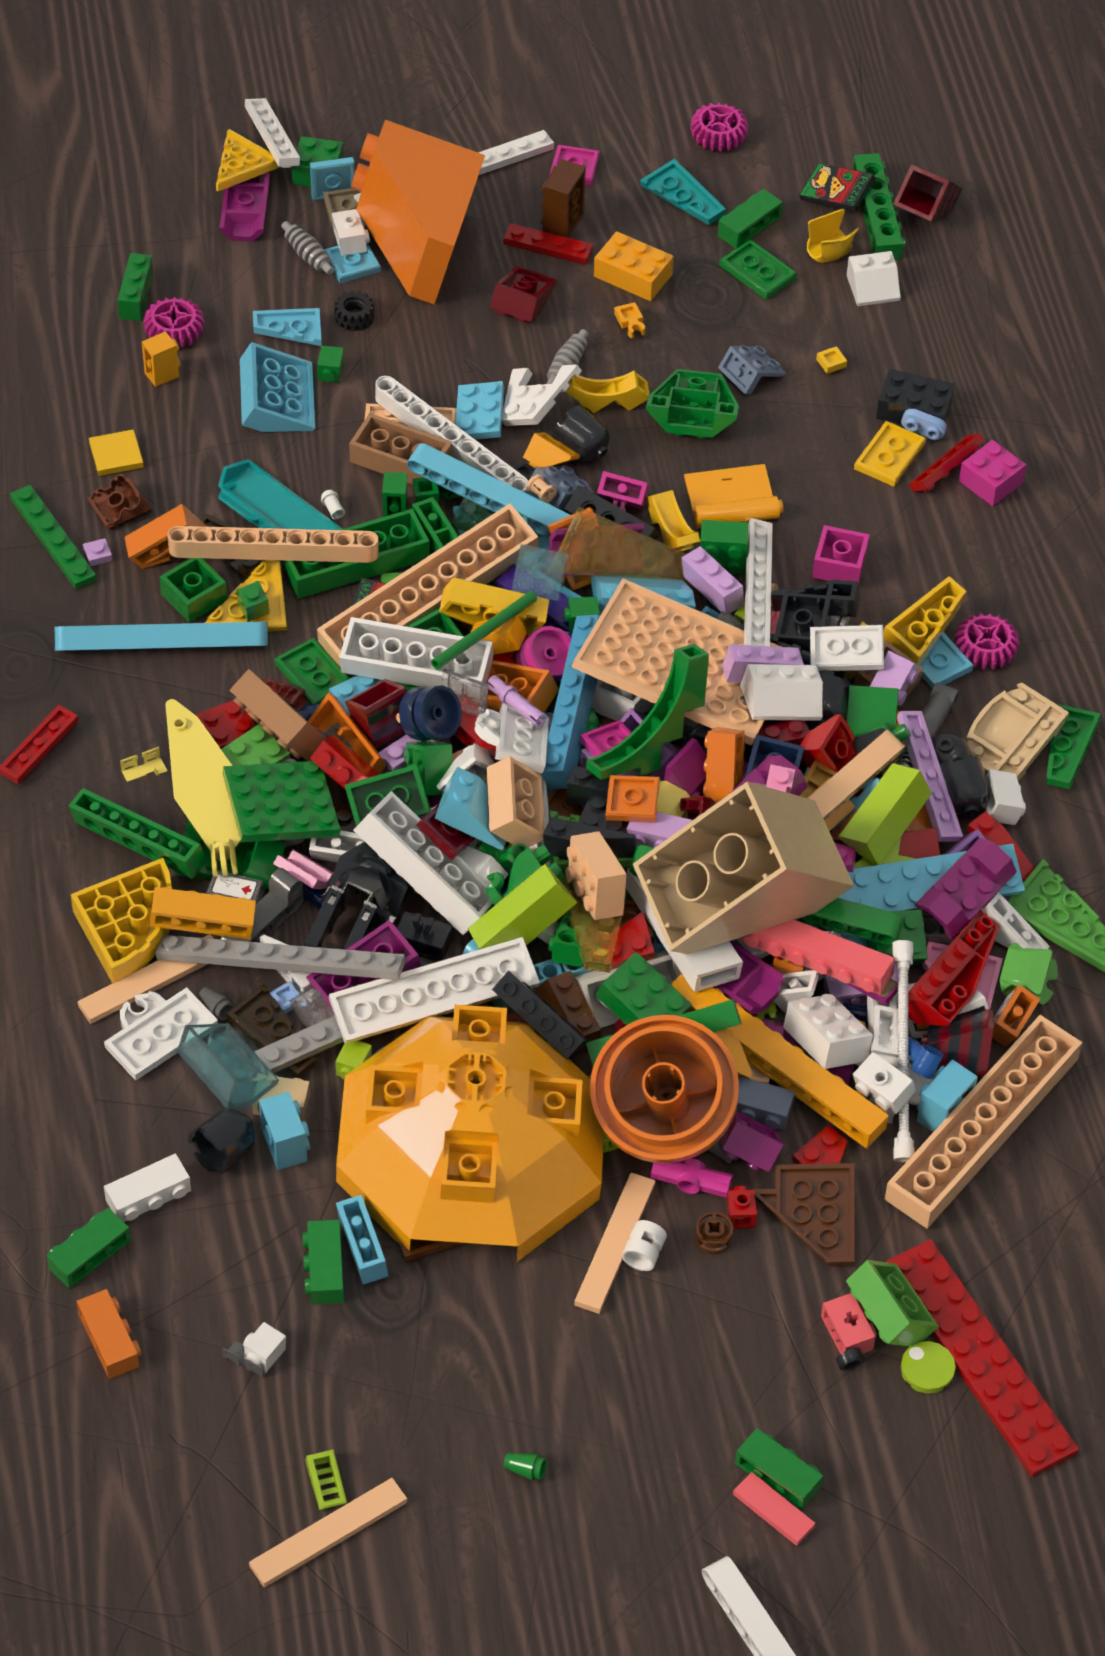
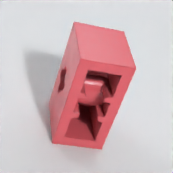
(848, 1324)

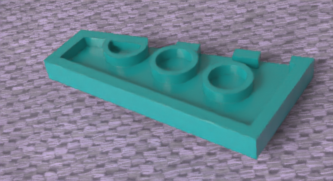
(683, 191)

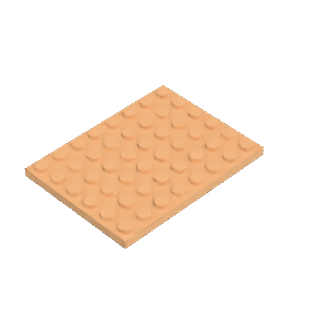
(636, 646)

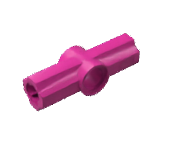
(693, 1177)

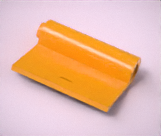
(732, 495)

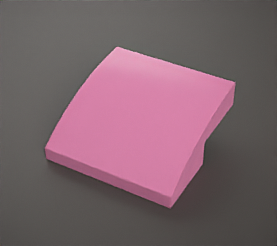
(305, 869)

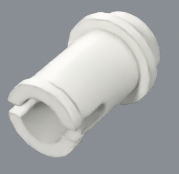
(330, 500)

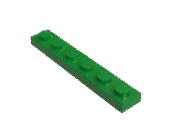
(53, 537)

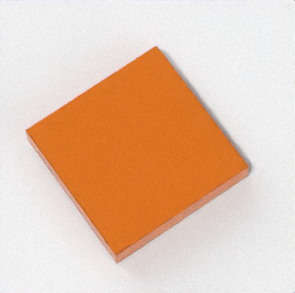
(632, 798)

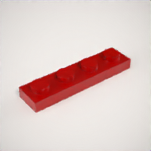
(548, 244)
(951, 459)
(38, 744)

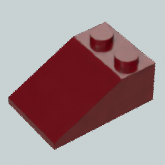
(522, 294)

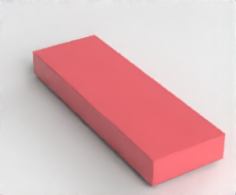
(774, 1508)

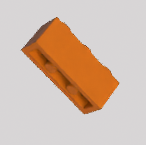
(723, 762)
(109, 1333)

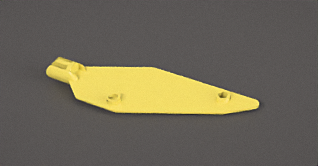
(201, 786)

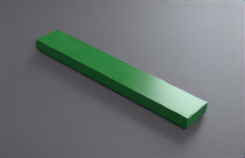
(713, 1017)

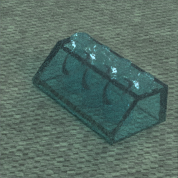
(226, 1064)

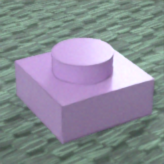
(97, 552)

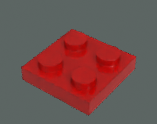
(226, 722)

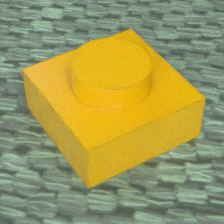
(831, 360)

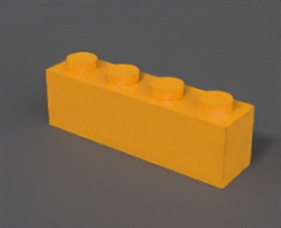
(202, 913)

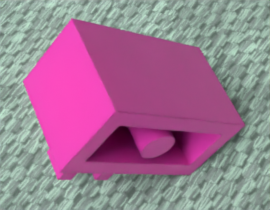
(623, 490)

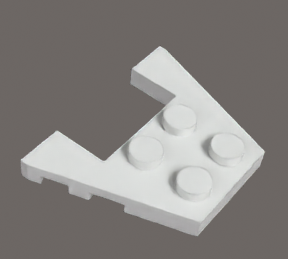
(531, 403)

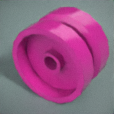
(545, 650)

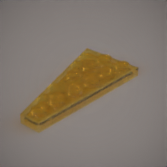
(610, 549)
(595, 937)

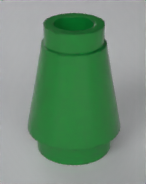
(526, 1464)

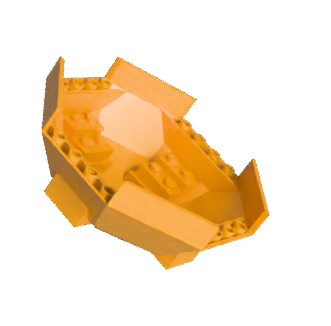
(463, 1157)

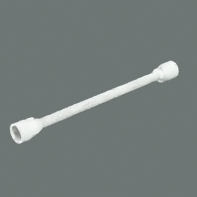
(903, 955)

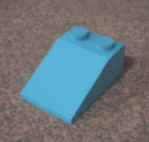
(466, 807)

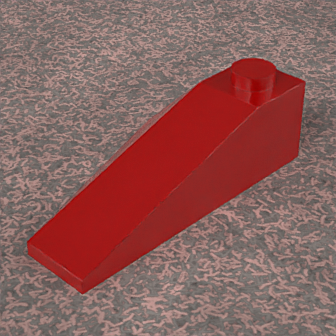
(830, 745)

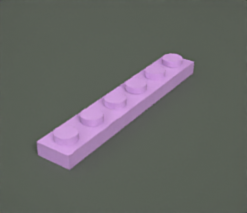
(925, 759)

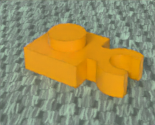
(630, 317)

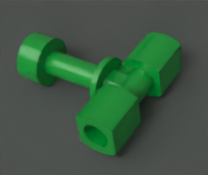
(504, 857)

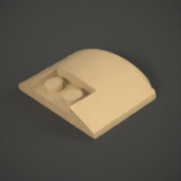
(1014, 730)

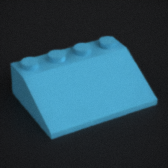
(276, 391)
(677, 590)

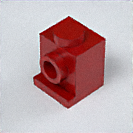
(742, 1207)

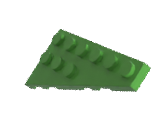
(1061, 915)

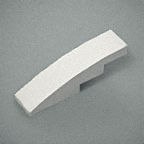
(883, 1025)

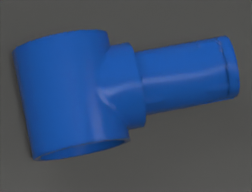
(924, 1058)

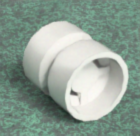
(644, 1245)

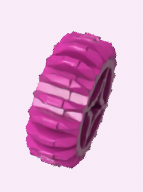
(719, 127)
(178, 318)
(986, 636)

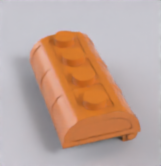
(332, 712)

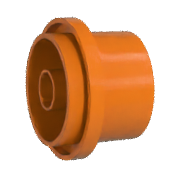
(664, 1089)

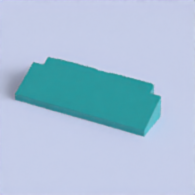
(268, 501)

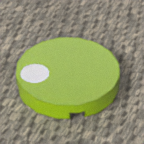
(928, 1367)

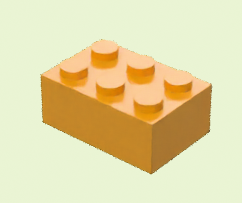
(633, 266)

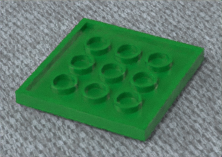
(280, 801)

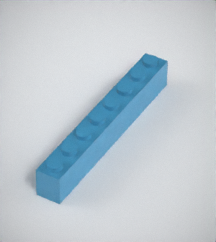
(570, 711)

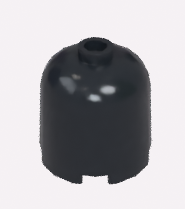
(583, 434)
(834, 697)
(966, 785)
(223, 1139)

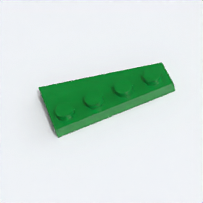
(1071, 746)

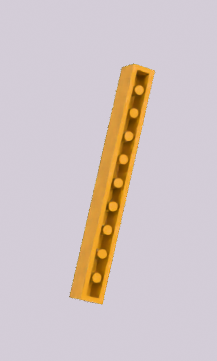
(796, 1071)

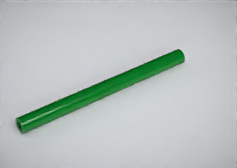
(483, 630)

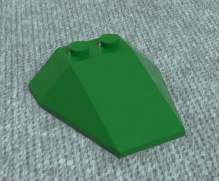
(693, 404)

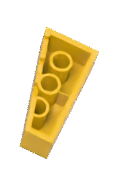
(481, 602)
(925, 621)

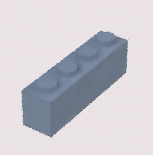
(765, 1102)

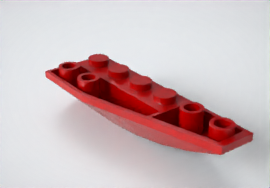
(954, 975)

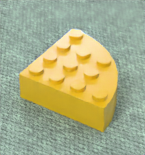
(118, 918)

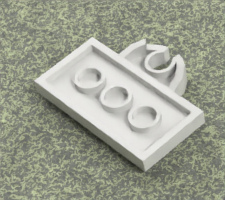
(514, 736)
(155, 1032)

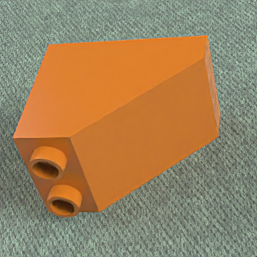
(415, 202)

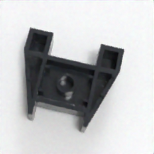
(811, 608)
(589, 792)

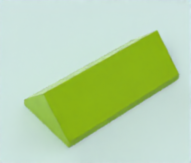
(886, 813)
(524, 911)

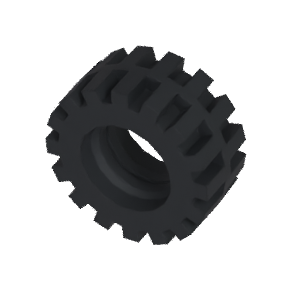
(354, 320)

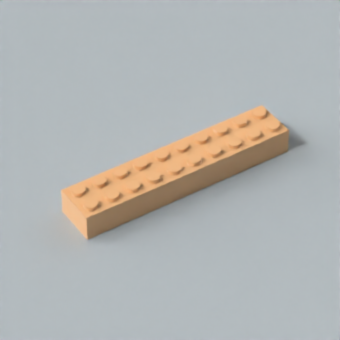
(473, 556)
(982, 1121)

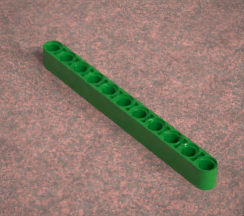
(839, 915)

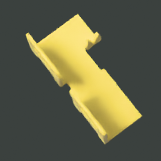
(139, 771)

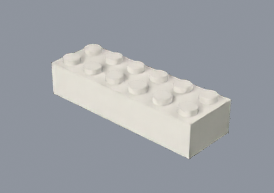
(406, 654)
(446, 884)

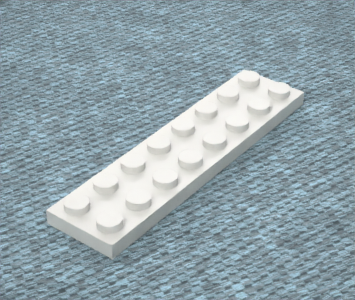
(429, 990)

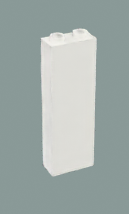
(701, 968)

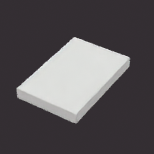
(847, 647)

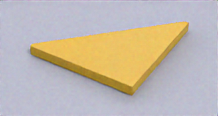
(242, 161)
(270, 579)

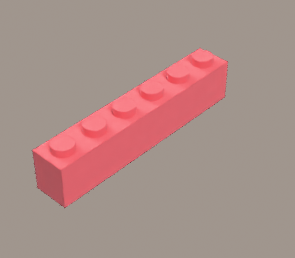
(826, 954)

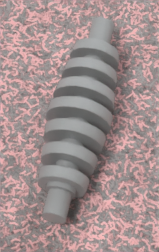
(307, 248)
(568, 354)

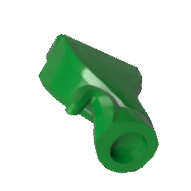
(523, 867)

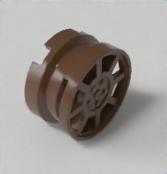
(714, 1231)

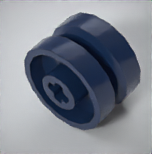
(430, 713)

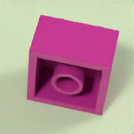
(992, 472)
(840, 554)

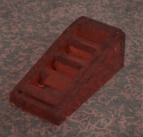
(296, 693)

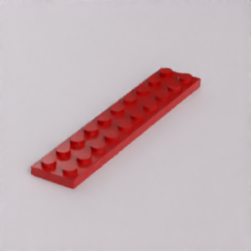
(986, 1362)

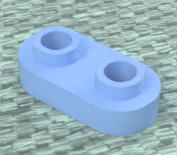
(924, 424)

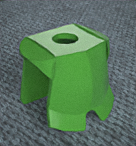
(1030, 969)

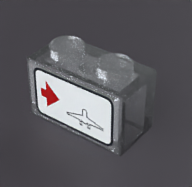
(236, 887)

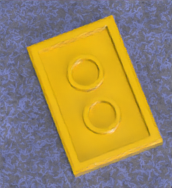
(890, 453)

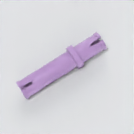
(509, 695)

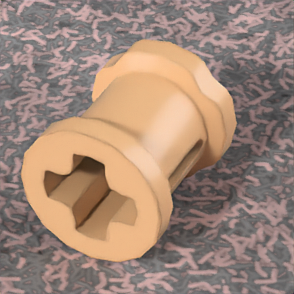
(541, 488)

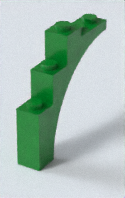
(664, 723)

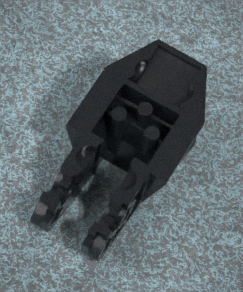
(365, 871)

